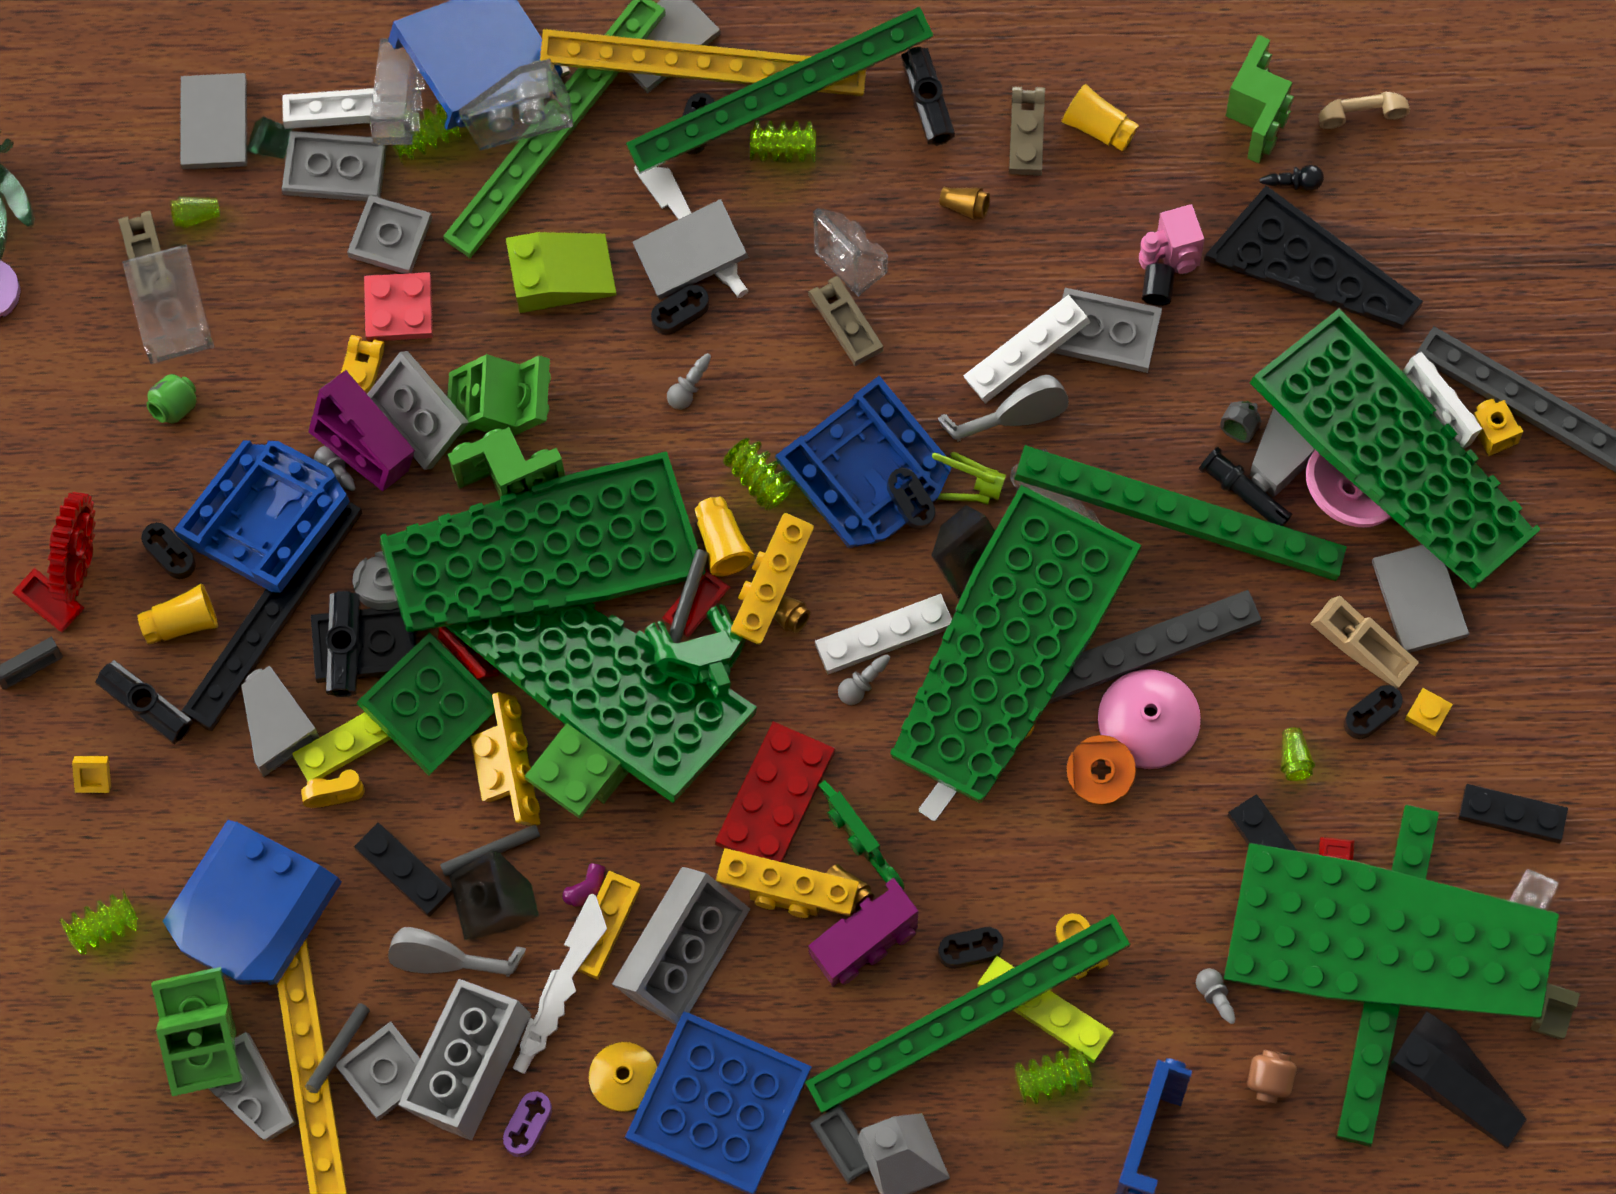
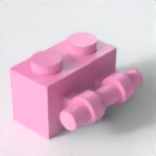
(1176, 241)

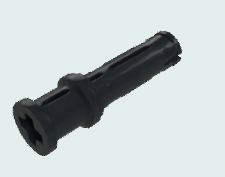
(1233, 479)

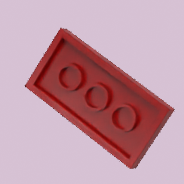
(775, 794)

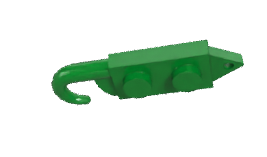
(860, 837)

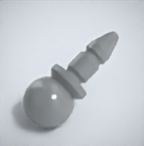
(681, 394)
(337, 465)
(853, 689)
(1210, 983)

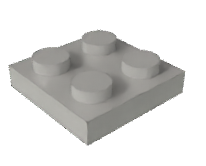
(389, 235)
(380, 1069)

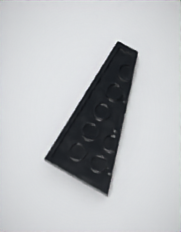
(1298, 254)

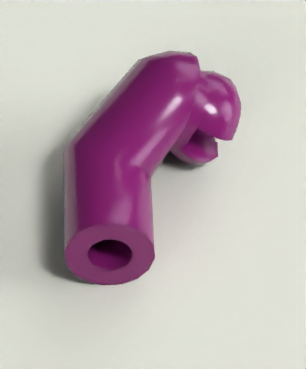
(579, 893)

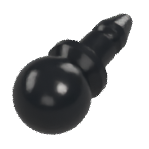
(1309, 178)

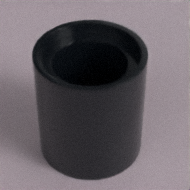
(1158, 284)

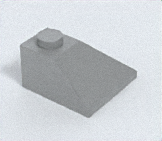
(902, 1155)

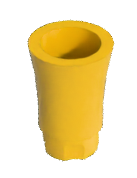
(1099, 119)
(722, 538)
(178, 616)

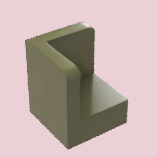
(1557, 1012)

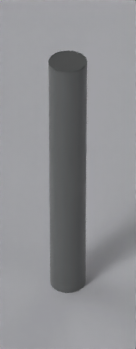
(688, 595)
(501, 845)
(337, 1048)

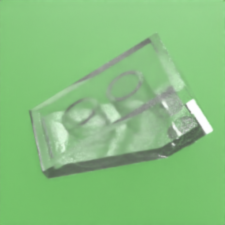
(519, 106)
(847, 250)
(168, 304)

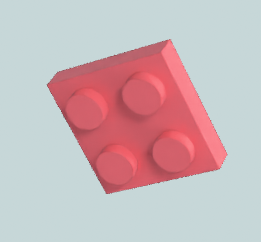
(398, 306)

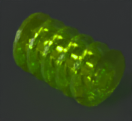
(430, 129)
(783, 141)
(758, 474)
(101, 923)
(1052, 1075)

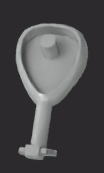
(1029, 404)
(428, 953)

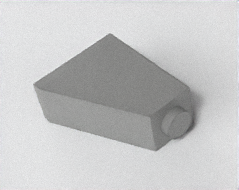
(1279, 456)
(274, 720)

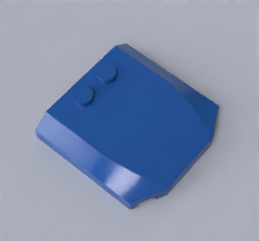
(849, 460)
(264, 512)
(249, 906)

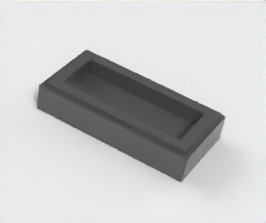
(29, 662)
(841, 1143)

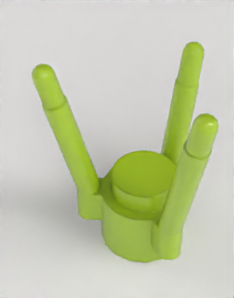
(988, 480)

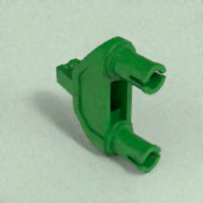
(702, 658)

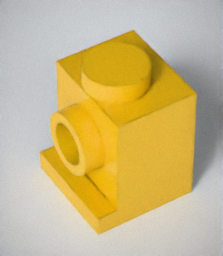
(1497, 436)

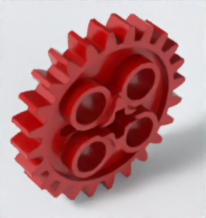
(71, 546)

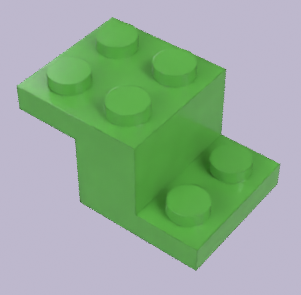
(1260, 100)
(501, 393)
(501, 458)
(576, 772)
(196, 1031)

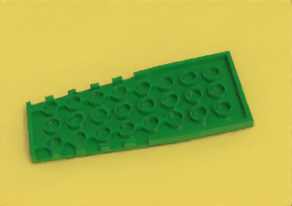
(1393, 448)
(545, 548)
(1012, 641)
(611, 691)
(1385, 937)

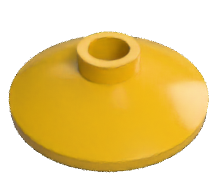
(617, 1093)

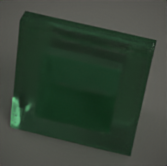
(269, 138)

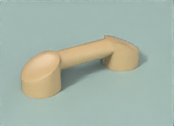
(1393, 105)

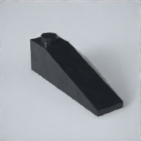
(1450, 1073)

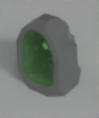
(1241, 421)

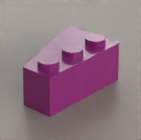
(360, 432)
(865, 935)

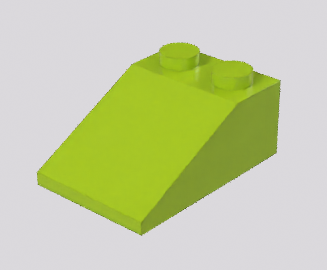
(559, 269)

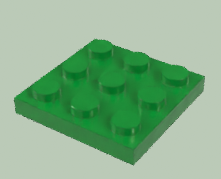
(428, 704)

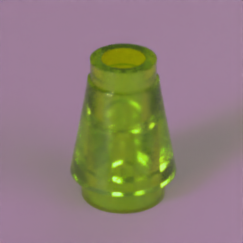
(193, 210)
(1295, 756)

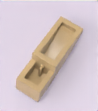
(1364, 641)

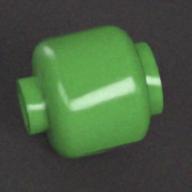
(171, 398)

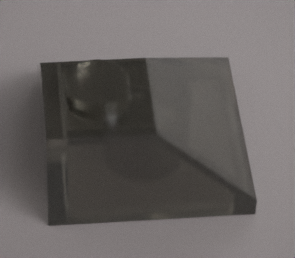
(961, 546)
(492, 896)

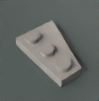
(257, 1096)

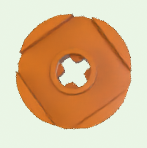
(1086, 756)

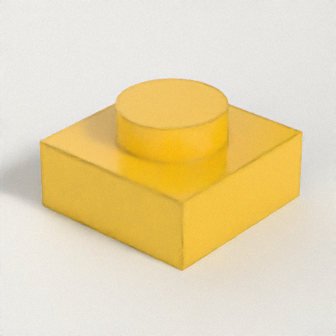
(1428, 711)
(91, 774)

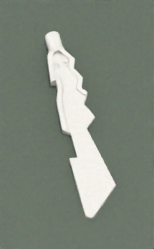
(666, 192)
(560, 986)

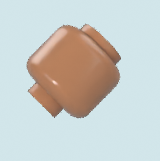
(1271, 1076)

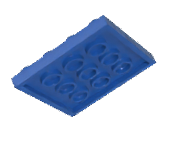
(718, 1103)

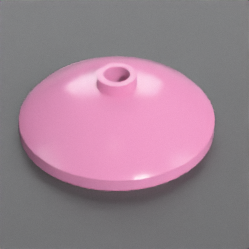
(1327, 489)
(1151, 739)

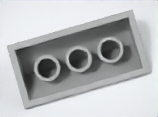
(681, 945)
(465, 1058)

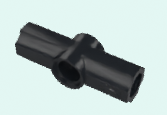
(933, 111)
(343, 663)
(158, 714)

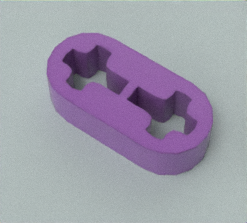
(535, 1127)

